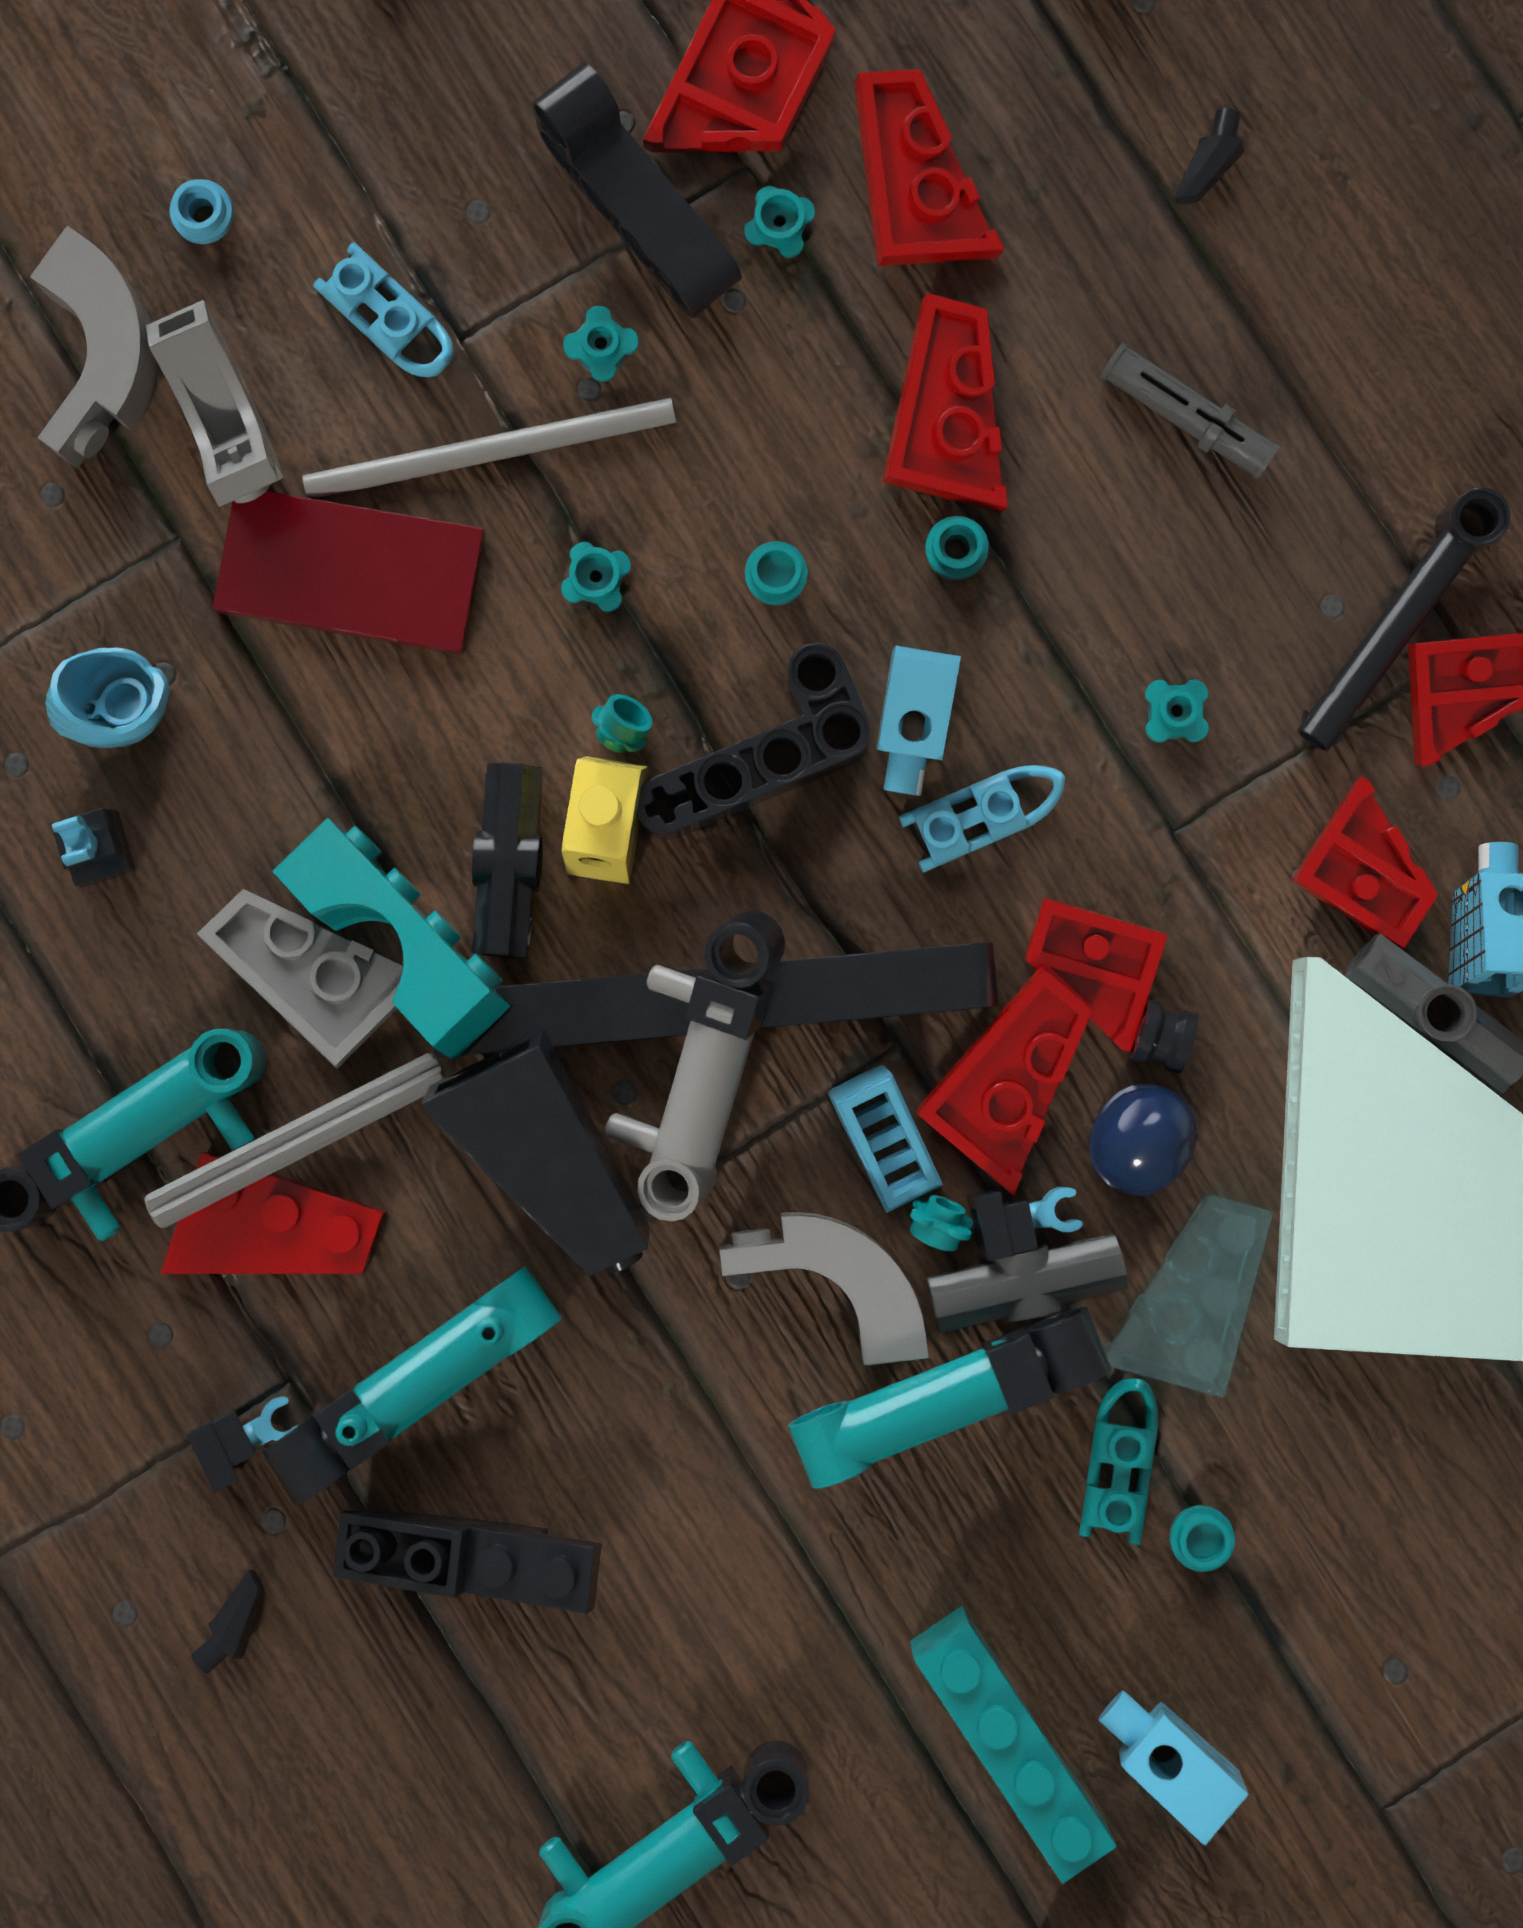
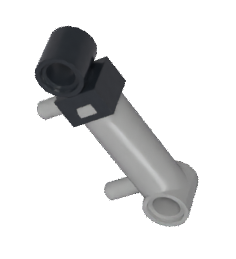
(725, 1012)

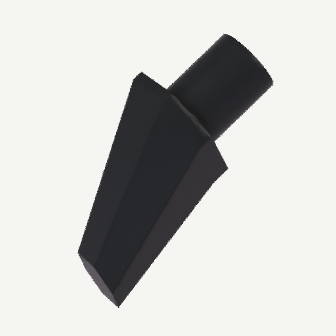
(1212, 157)
(232, 1625)

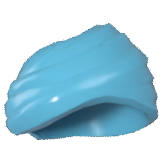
(106, 698)

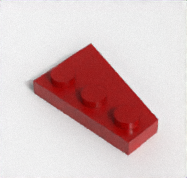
(915, 185)
(945, 414)
(1005, 1081)

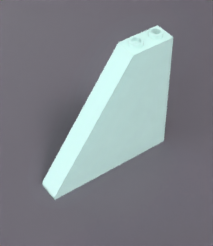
(1393, 1188)

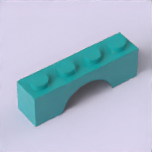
(439, 988)
(1012, 1745)

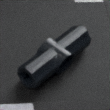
(507, 860)

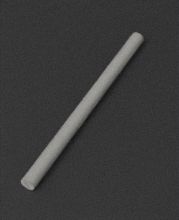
(489, 448)

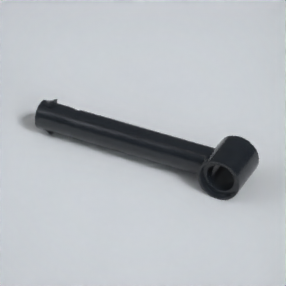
(1404, 614)

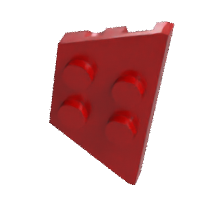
(743, 78)

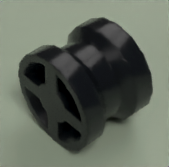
(1165, 1037)

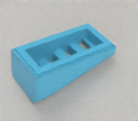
(863, 1088)

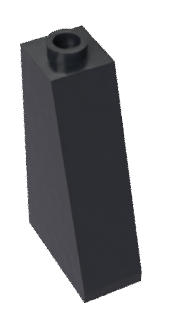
(542, 1148)

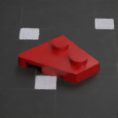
(1367, 870)
(1100, 961)

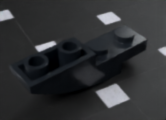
(469, 1557)

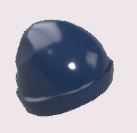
(1143, 1139)

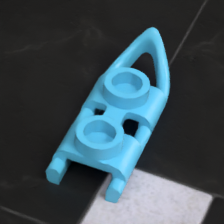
(397, 322)
(996, 807)

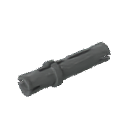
(1190, 411)

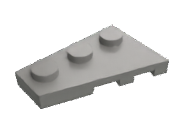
(313, 978)

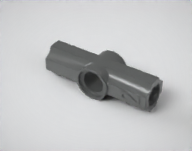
(1471, 1034)
(1028, 1283)

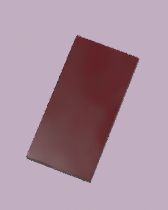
(350, 571)

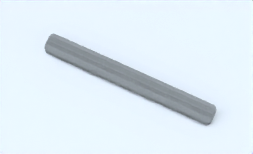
(293, 1141)

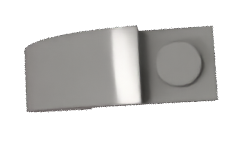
(118, 363)
(216, 404)
(882, 1297)

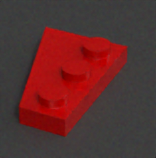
(275, 1230)

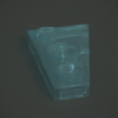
(1198, 1301)

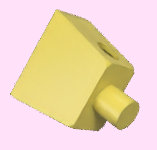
(603, 819)

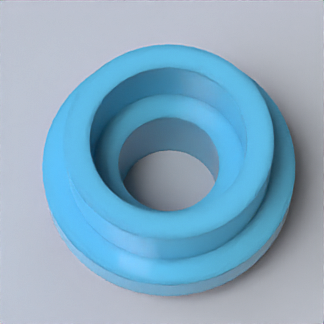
(191, 197)

